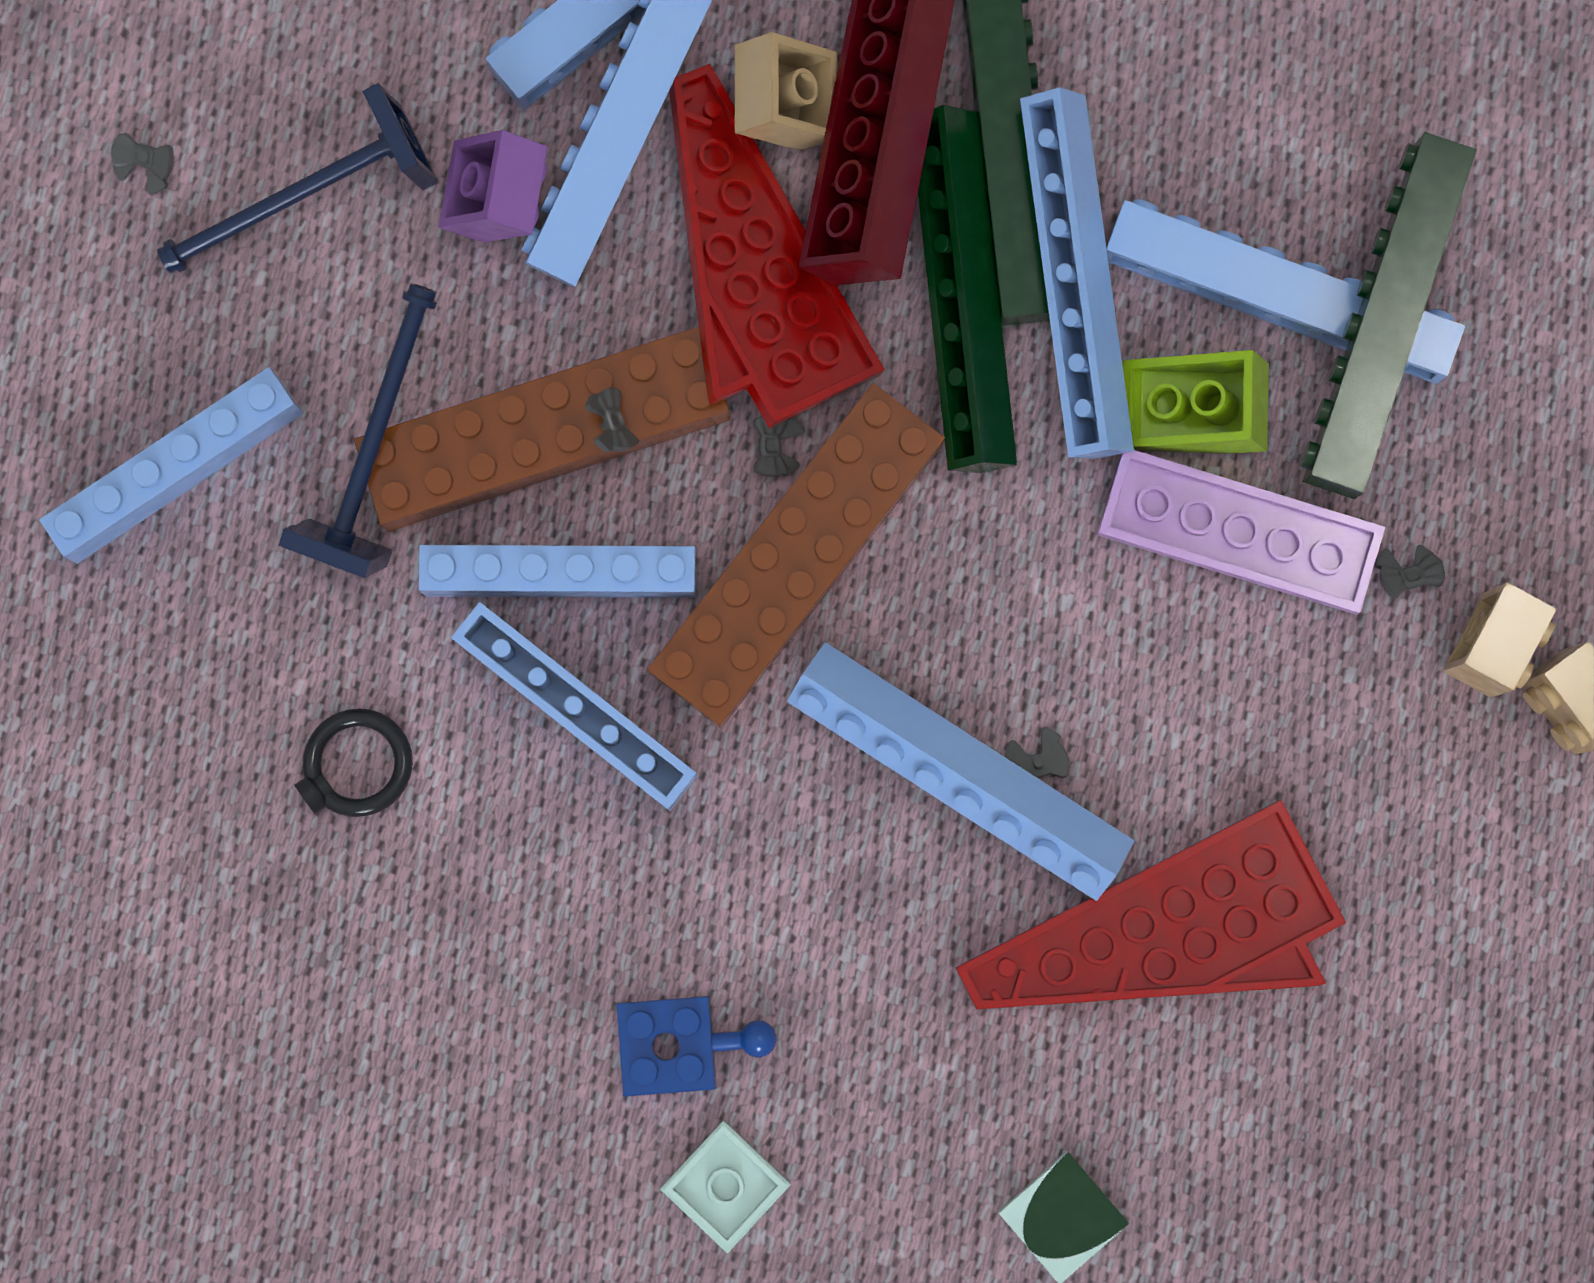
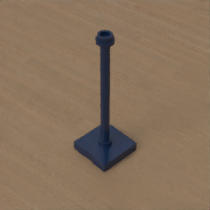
(395, 140)
(338, 543)

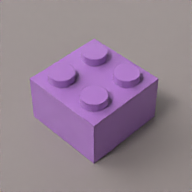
(493, 186)

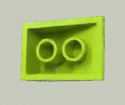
(1199, 402)

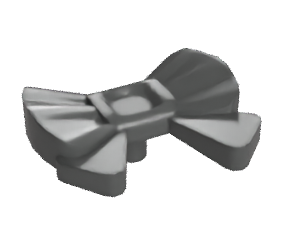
(128, 153)
(617, 435)
(771, 460)
(1426, 570)
(1051, 760)

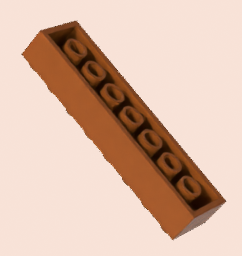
(538, 430)
(796, 555)

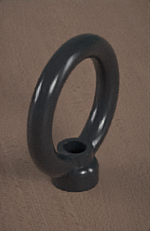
(317, 790)

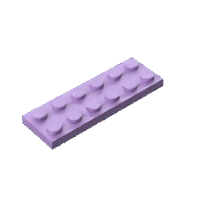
(1241, 531)

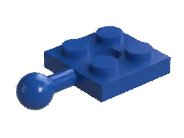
(692, 1025)

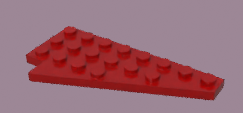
(757, 311)
(1199, 922)

